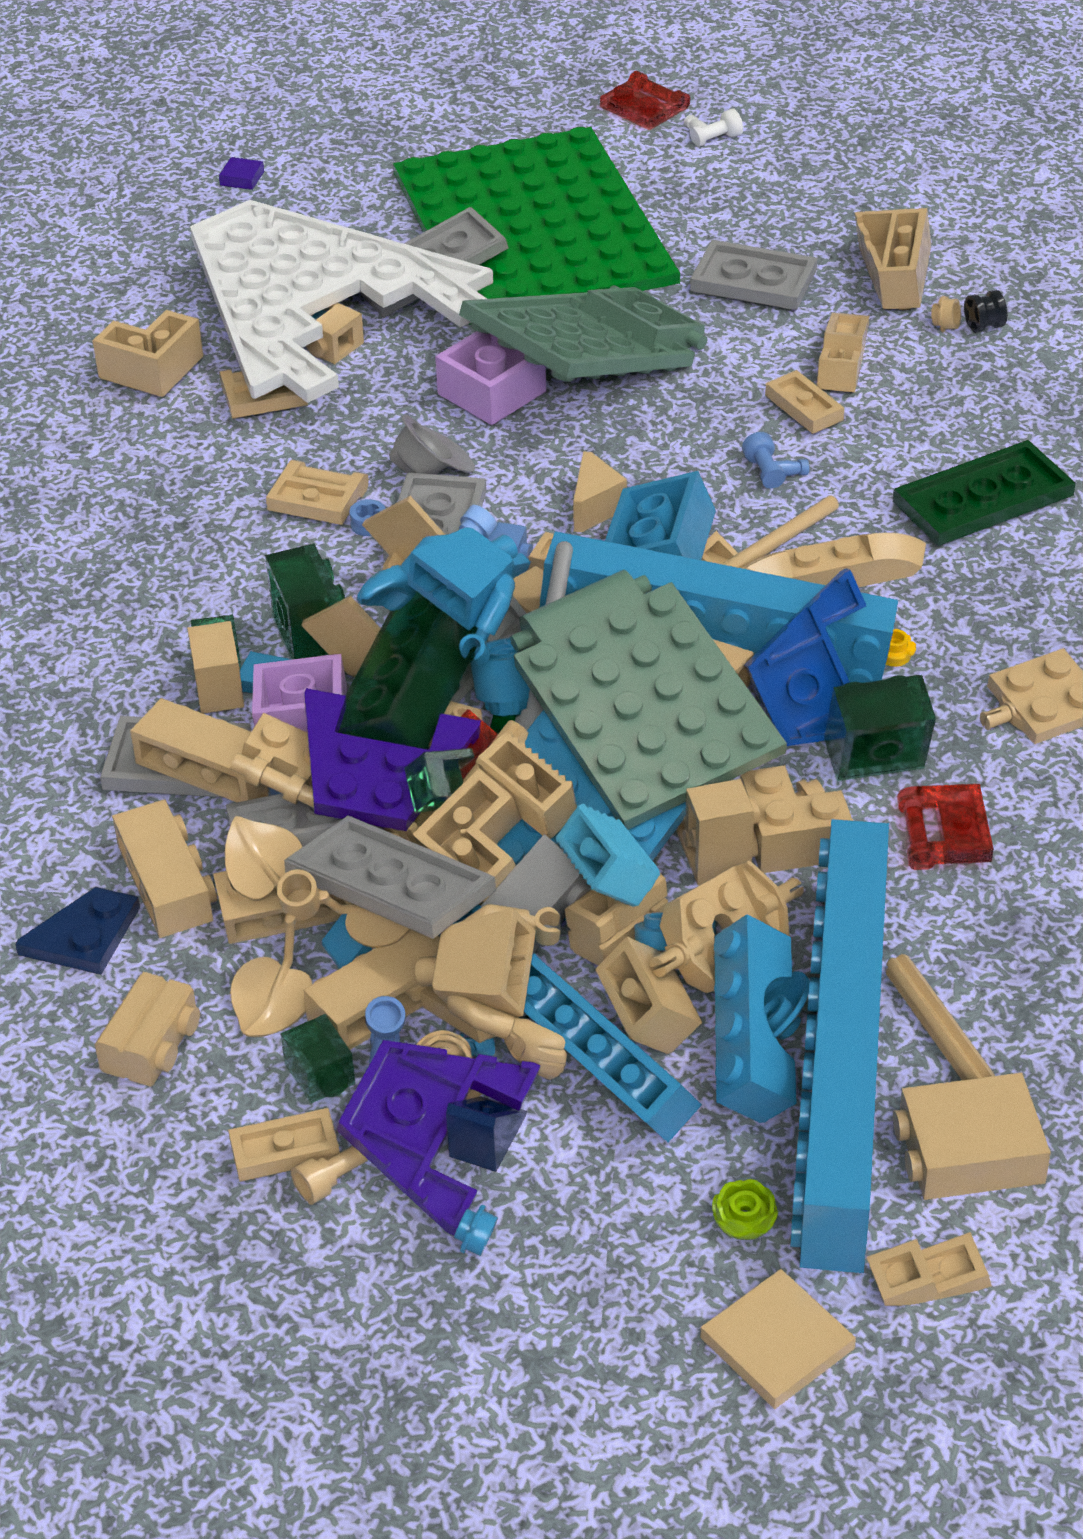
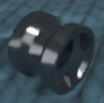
(985, 311)

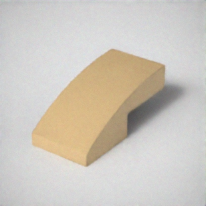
(937, 1272)

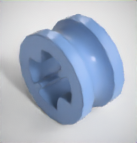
(361, 511)

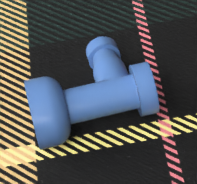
(759, 449)
(385, 1020)

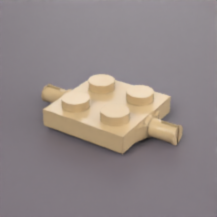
(1038, 696)

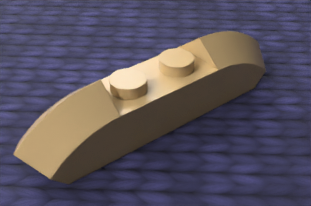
(870, 558)

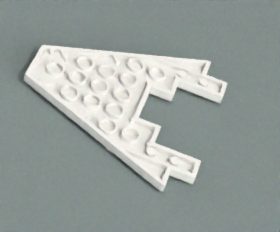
(283, 267)

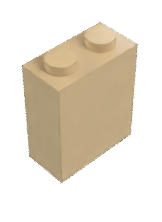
(971, 1136)

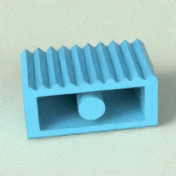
(607, 856)

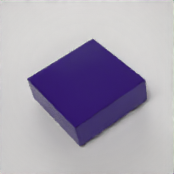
(241, 173)

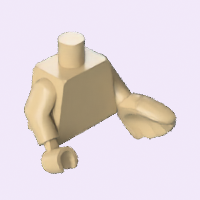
(485, 979)

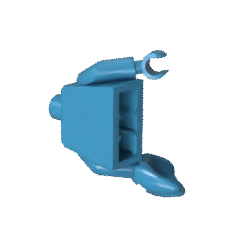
(460, 576)

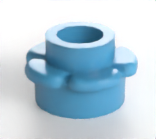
(475, 1230)

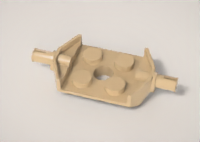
(724, 898)

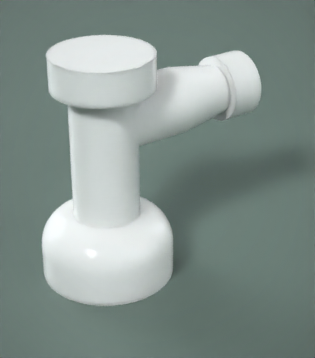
(729, 124)

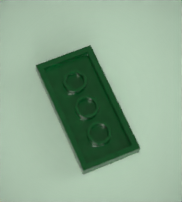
(983, 492)

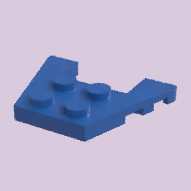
(800, 665)

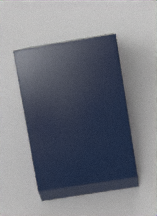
(481, 1130)

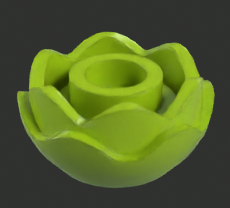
(748, 1196)

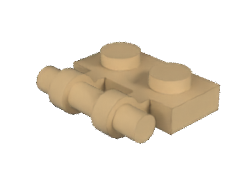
(286, 751)

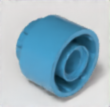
(499, 681)

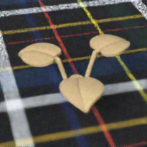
(263, 991)

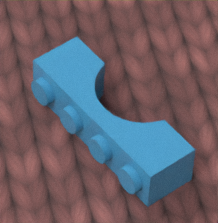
(751, 1065)

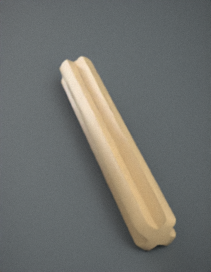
(936, 1019)

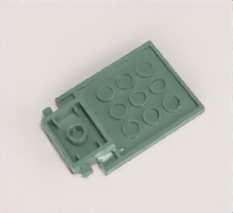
(590, 331)
(641, 694)

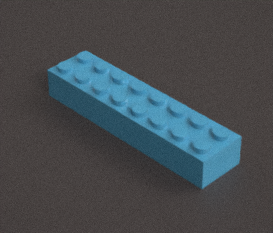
(735, 602)

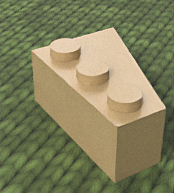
(895, 254)

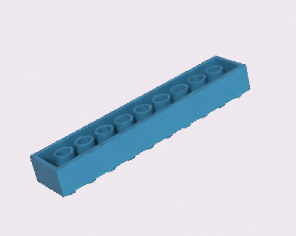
(839, 1113)

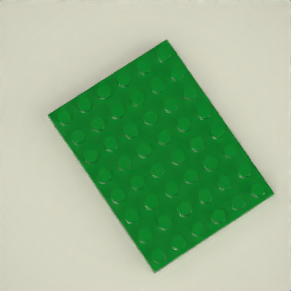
(555, 203)

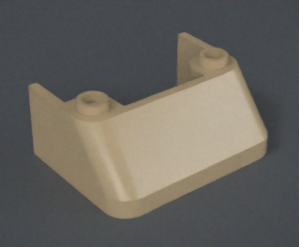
(345, 625)

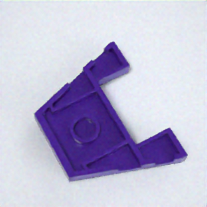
(364, 774)
(402, 1123)

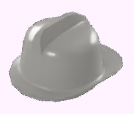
(427, 451)

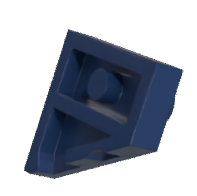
(82, 932)

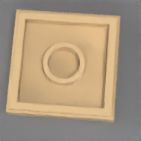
(777, 1338)

